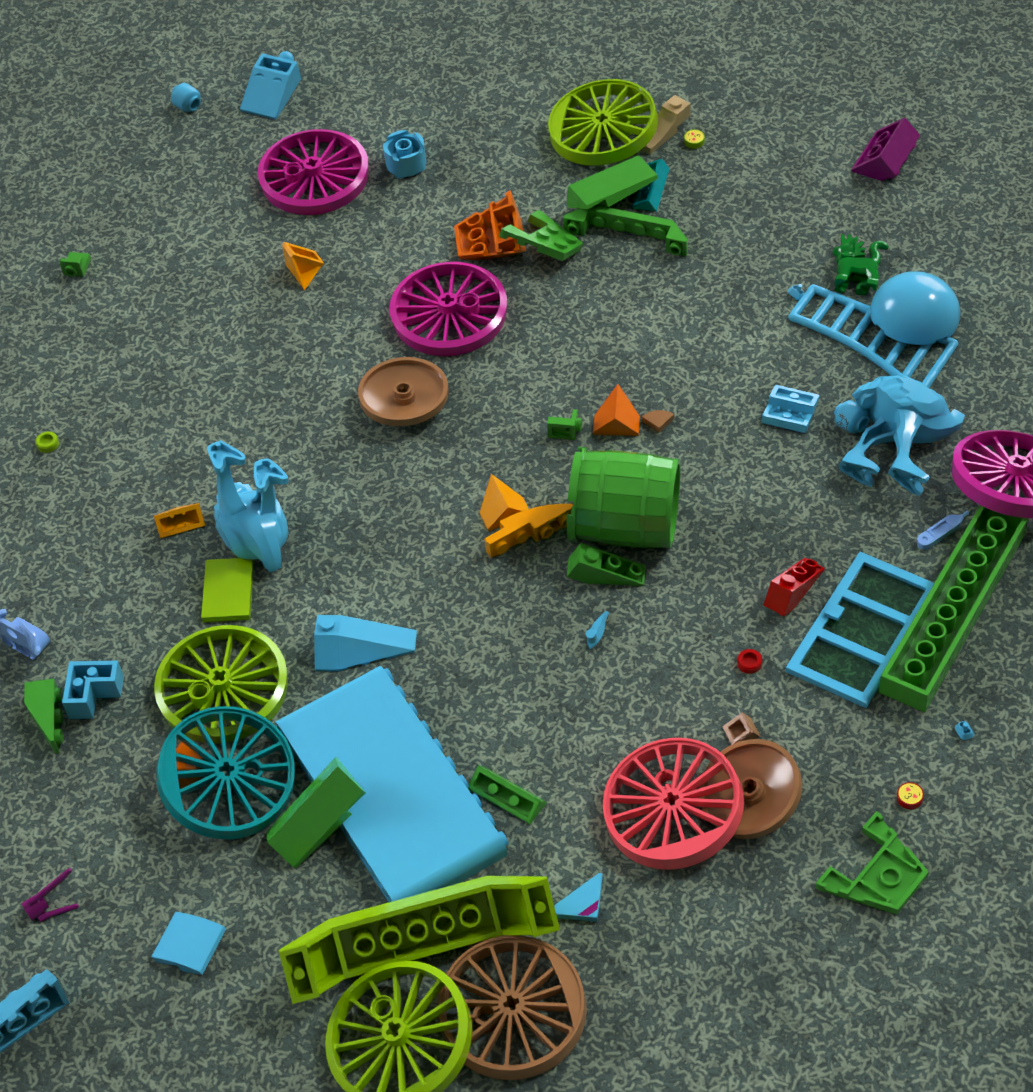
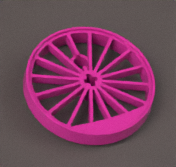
(314, 170)
(448, 307)
(996, 470)

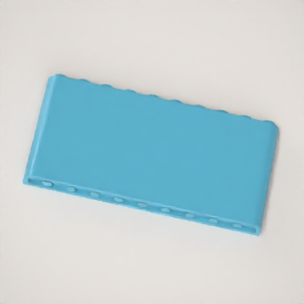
(417, 817)

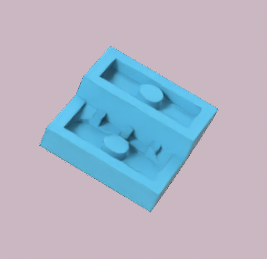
(790, 408)
(188, 943)

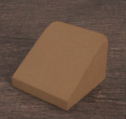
(741, 729)

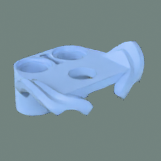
(22, 636)

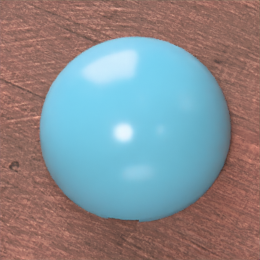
(915, 308)

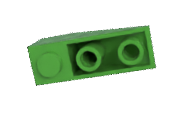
(601, 567)
(42, 703)

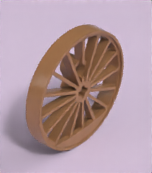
(522, 1000)

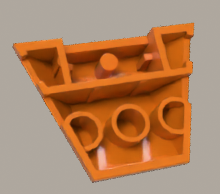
(479, 234)

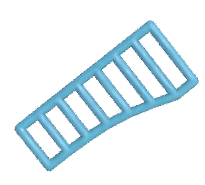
(850, 305)

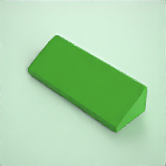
(506, 794)

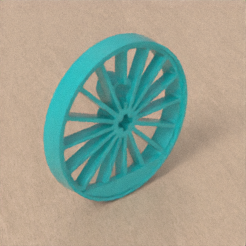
(168, 776)

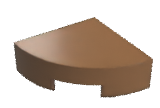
(658, 419)

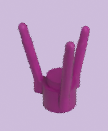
(36, 905)

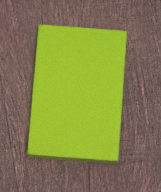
(227, 590)

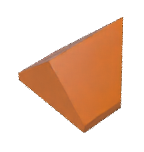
(616, 416)

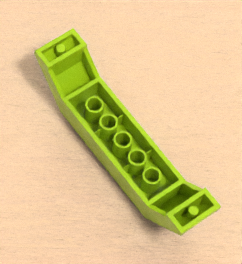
(416, 929)

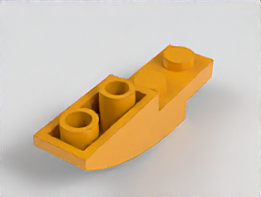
(534, 522)

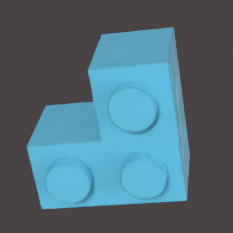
(88, 682)

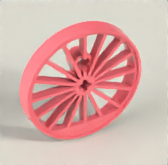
(683, 795)

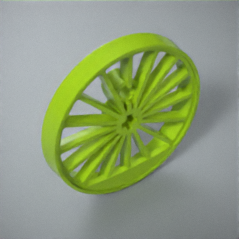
(613, 120)
(221, 680)
(408, 1026)

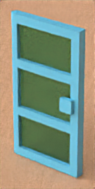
(859, 629)

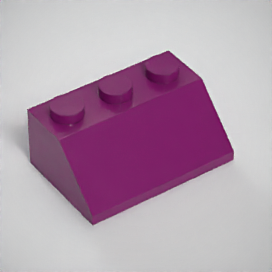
(887, 151)

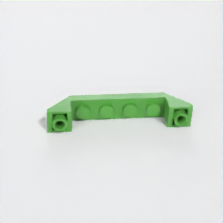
(640, 224)

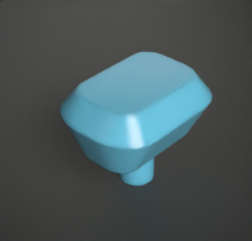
(796, 292)
(964, 730)

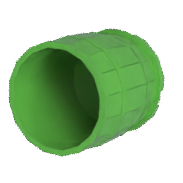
(623, 498)

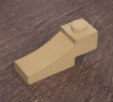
(669, 118)

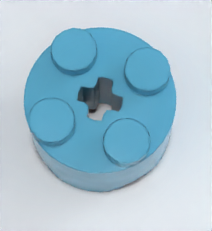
(404, 154)

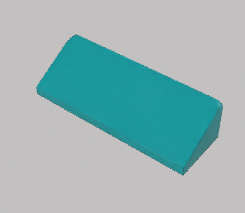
(650, 195)

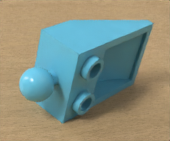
(271, 85)

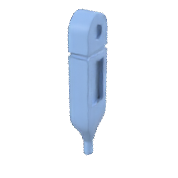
(940, 530)

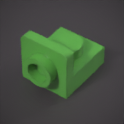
(75, 264)
(564, 427)

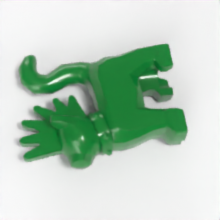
(856, 268)

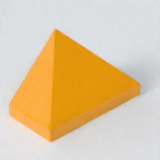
(179, 520)

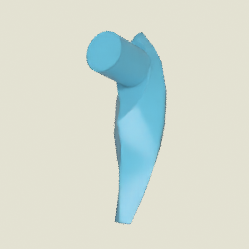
(596, 632)

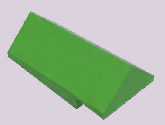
(610, 184)
(315, 814)

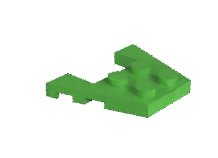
(549, 239)
(886, 880)

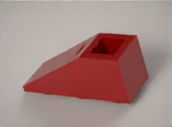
(792, 585)

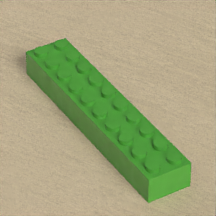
(952, 608)

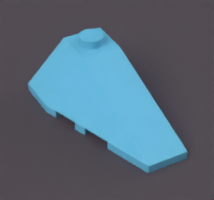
(353, 641)

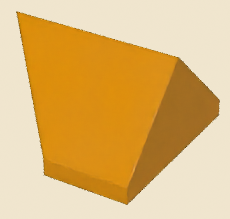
(302, 263)
(500, 503)

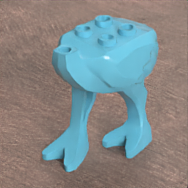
(903, 414)
(248, 518)

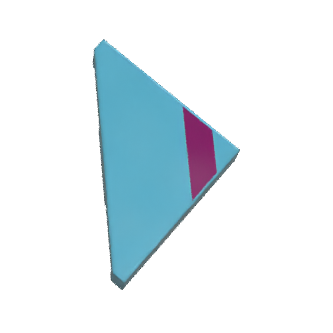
(583, 902)

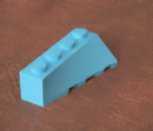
(29, 1007)

